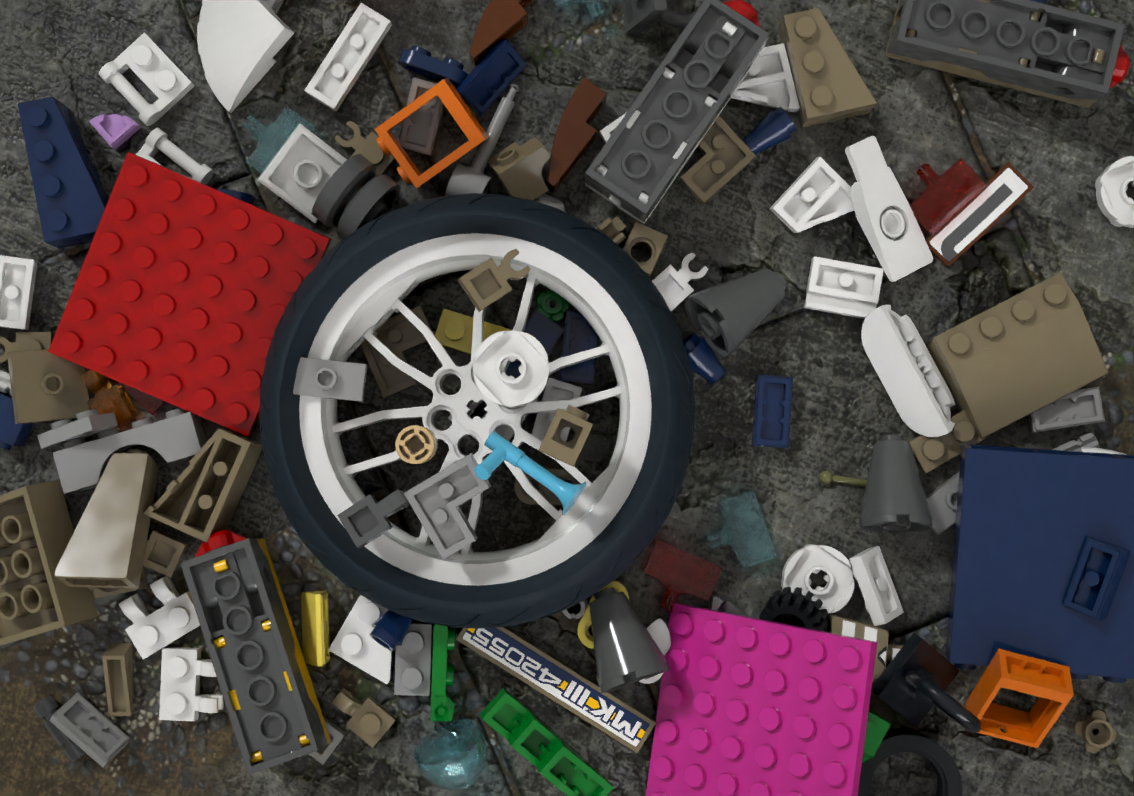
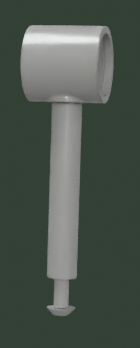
(471, 178)

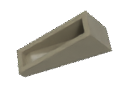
(119, 678)

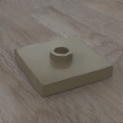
(45, 387)

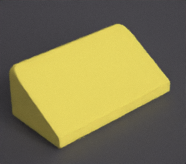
(315, 627)

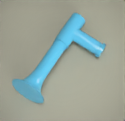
(504, 450)

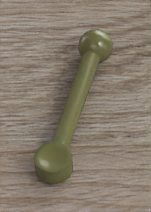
(827, 477)

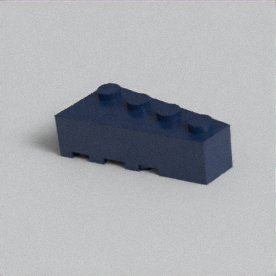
(62, 174)

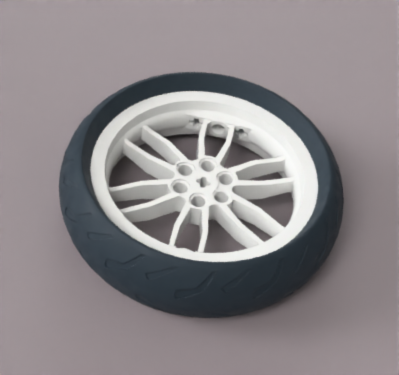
(357, 292)

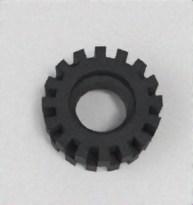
(798, 605)

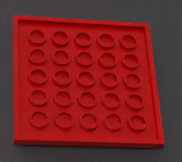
(185, 292)

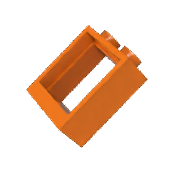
(460, 112)
(1026, 675)

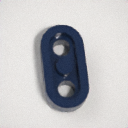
(421, 63)

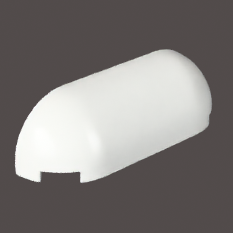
(908, 372)

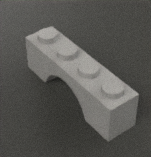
(174, 438)

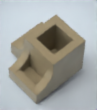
(521, 169)

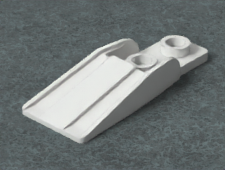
(885, 212)

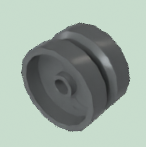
(355, 196)

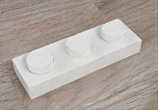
(348, 57)

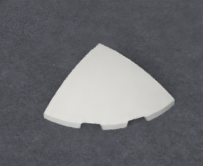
(238, 46)

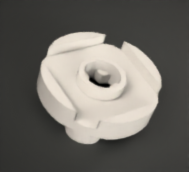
(1112, 194)
(511, 346)
(837, 575)

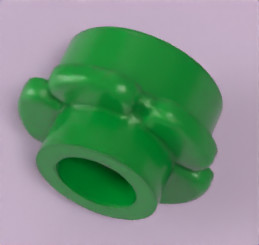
(556, 313)

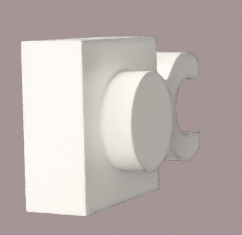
(675, 285)

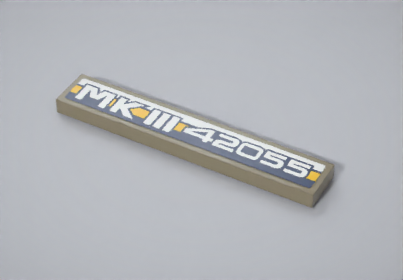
(560, 683)

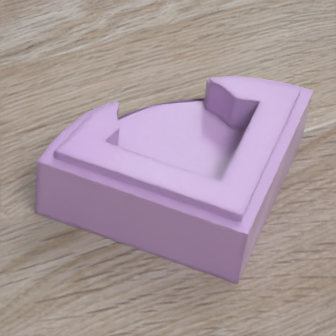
(115, 128)

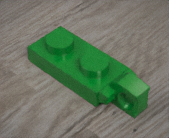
(442, 674)

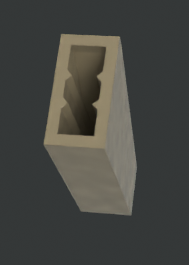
(113, 530)

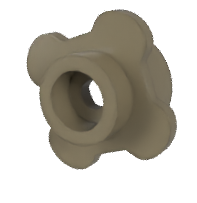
(1105, 734)

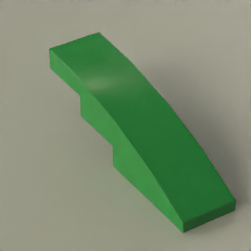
(544, 747)

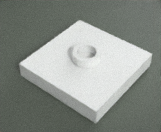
(301, 170)

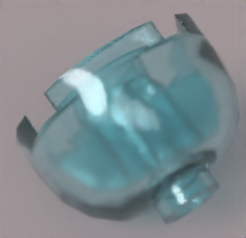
(454, 756)

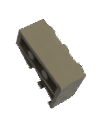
(822, 71)
(210, 487)

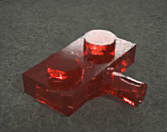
(945, 194)
(680, 573)

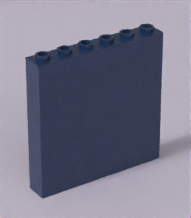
(1017, 551)

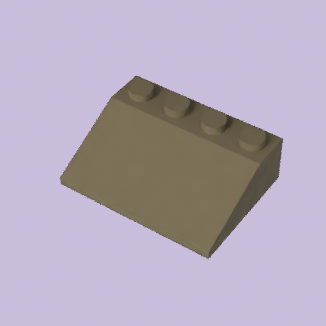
(1019, 355)
(32, 541)

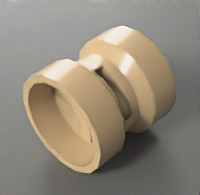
(420, 448)

